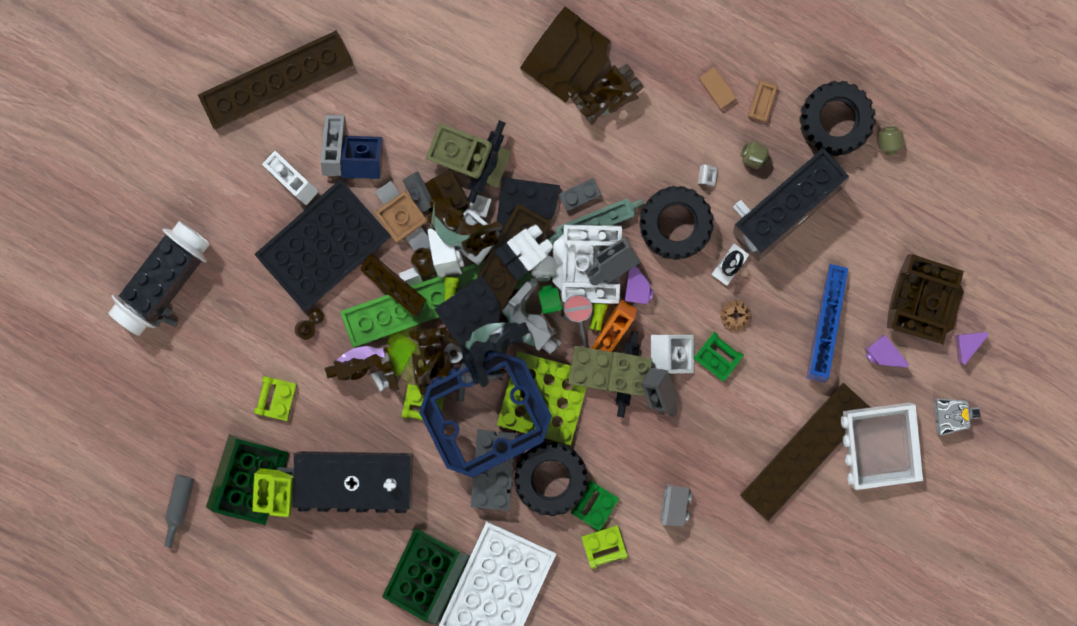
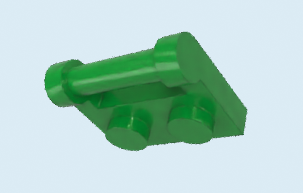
(714, 361)
(600, 509)

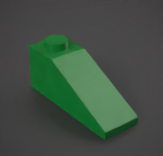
(549, 299)

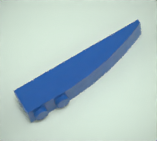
(827, 324)

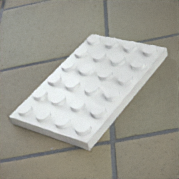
(498, 581)

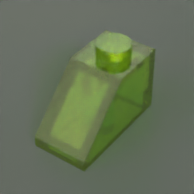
(400, 352)

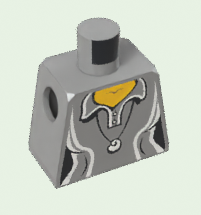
(953, 415)

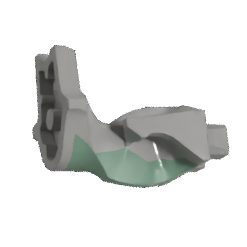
(540, 333)

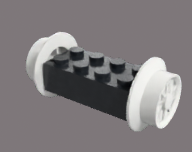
(159, 279)

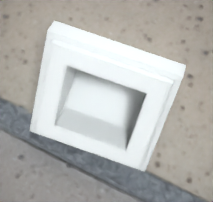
(707, 175)
(411, 277)
(379, 380)

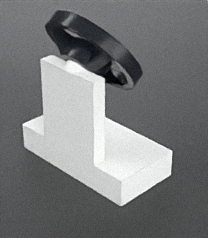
(730, 264)

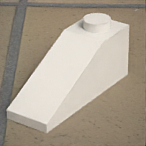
(290, 178)

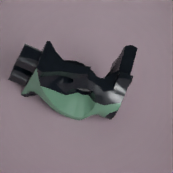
(491, 337)

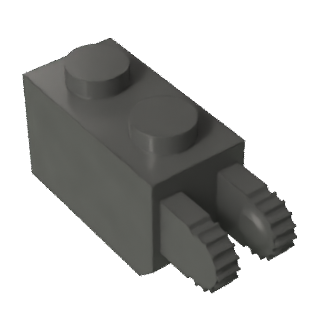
(613, 262)
(660, 391)

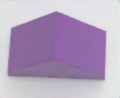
(968, 344)

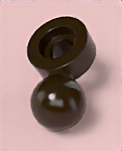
(316, 317)

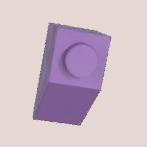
(637, 287)
(885, 353)

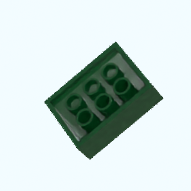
(234, 479)
(425, 576)

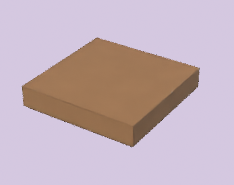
(401, 216)

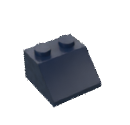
(361, 157)

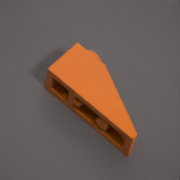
(615, 327)

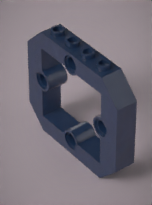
(447, 444)

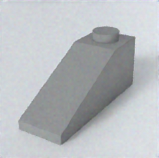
(332, 145)

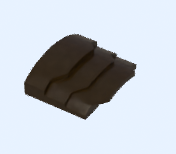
(567, 55)
(925, 299)

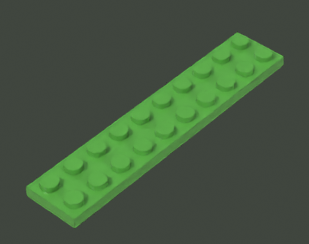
(387, 316)

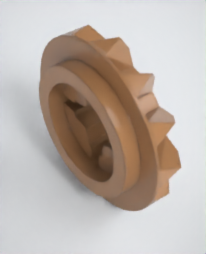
(729, 322)

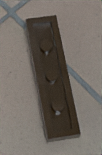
(393, 285)

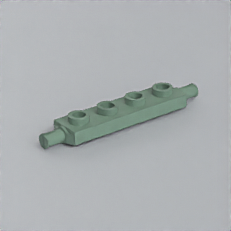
(606, 216)

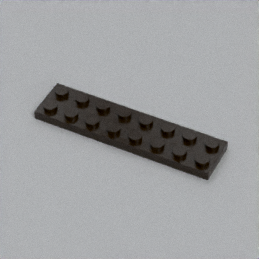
(275, 80)
(494, 271)
(802, 454)

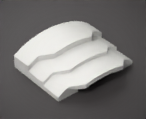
(576, 253)

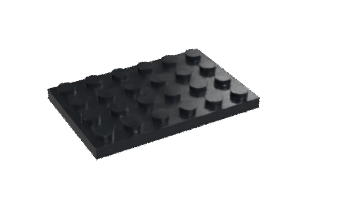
(322, 245)

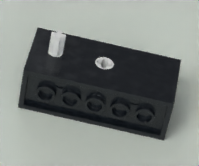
(789, 204)
(324, 481)

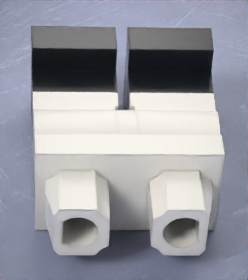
(529, 249)

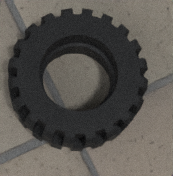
(855, 100)
(702, 222)
(577, 478)

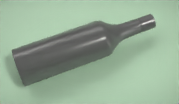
(177, 506)

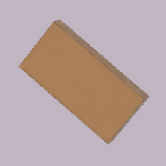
(717, 88)
(762, 101)

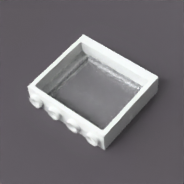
(882, 446)

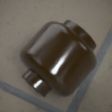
(423, 262)

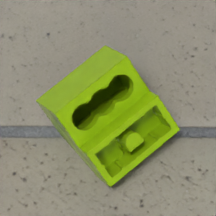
(273, 492)

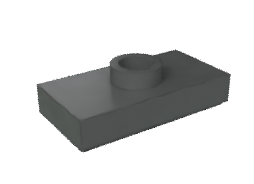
(418, 191)

